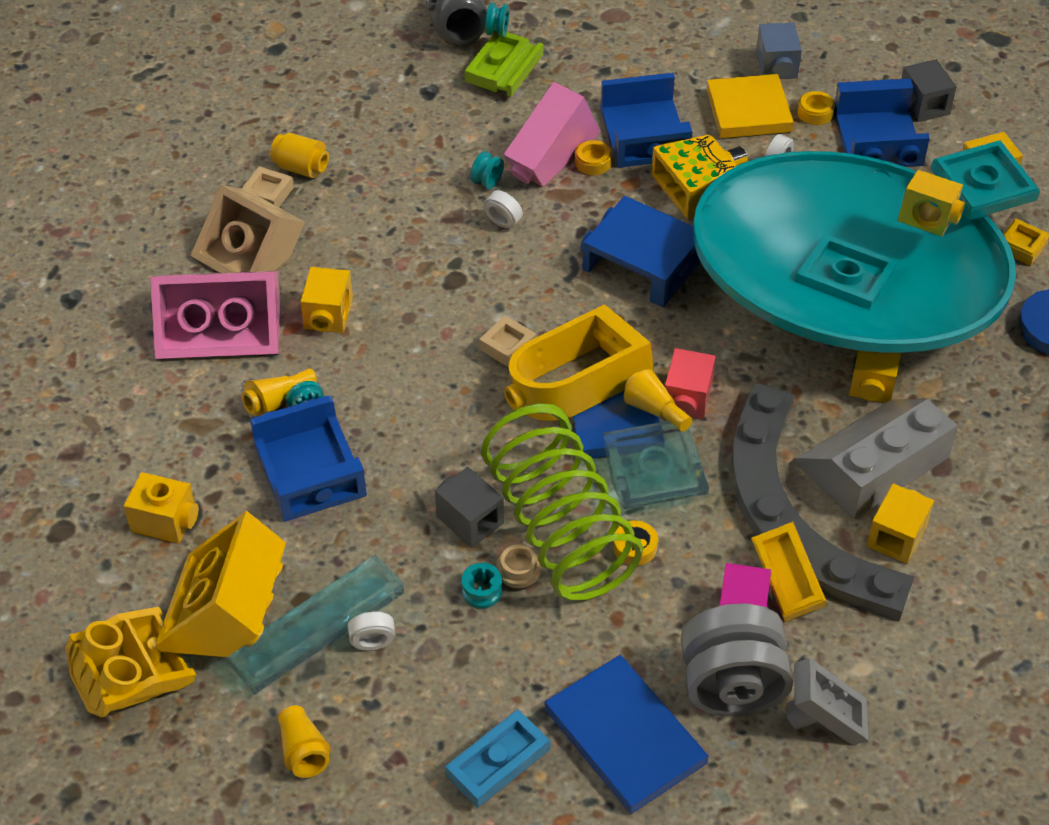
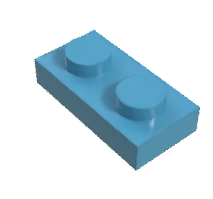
(497, 758)

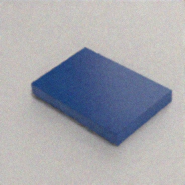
(626, 733)

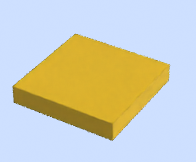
(749, 106)

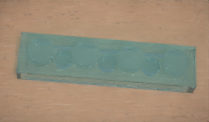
(315, 623)

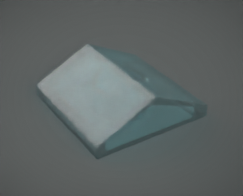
(654, 464)

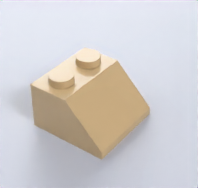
(246, 233)

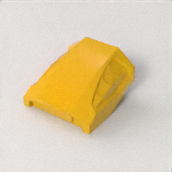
(120, 666)

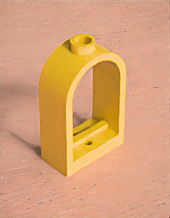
(597, 328)

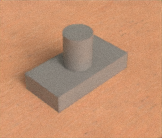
(829, 701)

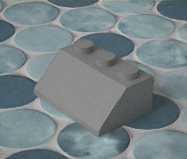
(880, 449)

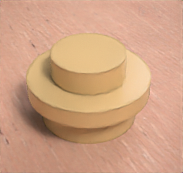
(518, 566)

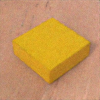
(1025, 241)

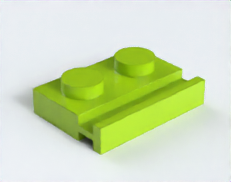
(503, 63)

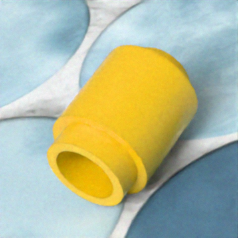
(299, 154)

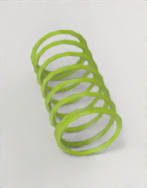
(590, 548)

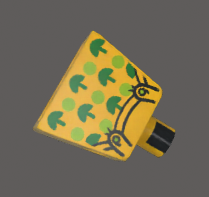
(690, 166)

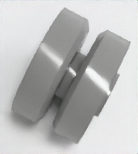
(736, 659)

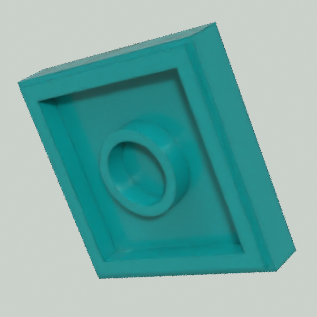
(989, 179)

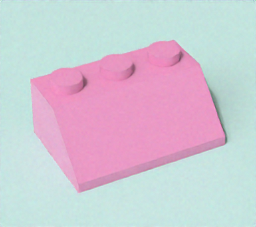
(216, 314)

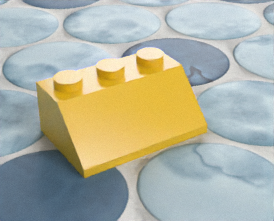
(224, 591)

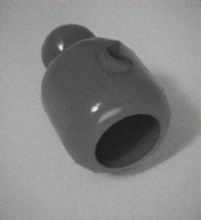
(458, 20)

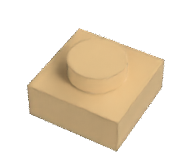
(270, 185)
(504, 339)

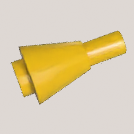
(270, 393)
(648, 394)

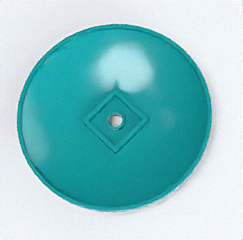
(797, 221)

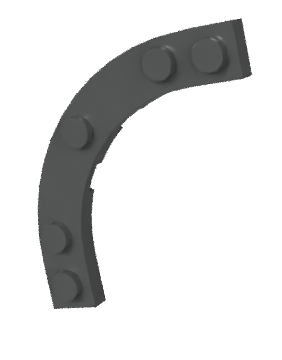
(768, 507)

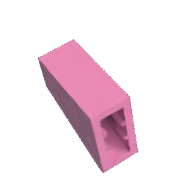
(551, 136)

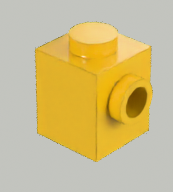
(161, 508)

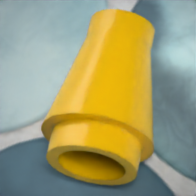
(303, 745)

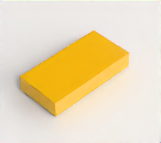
(791, 571)

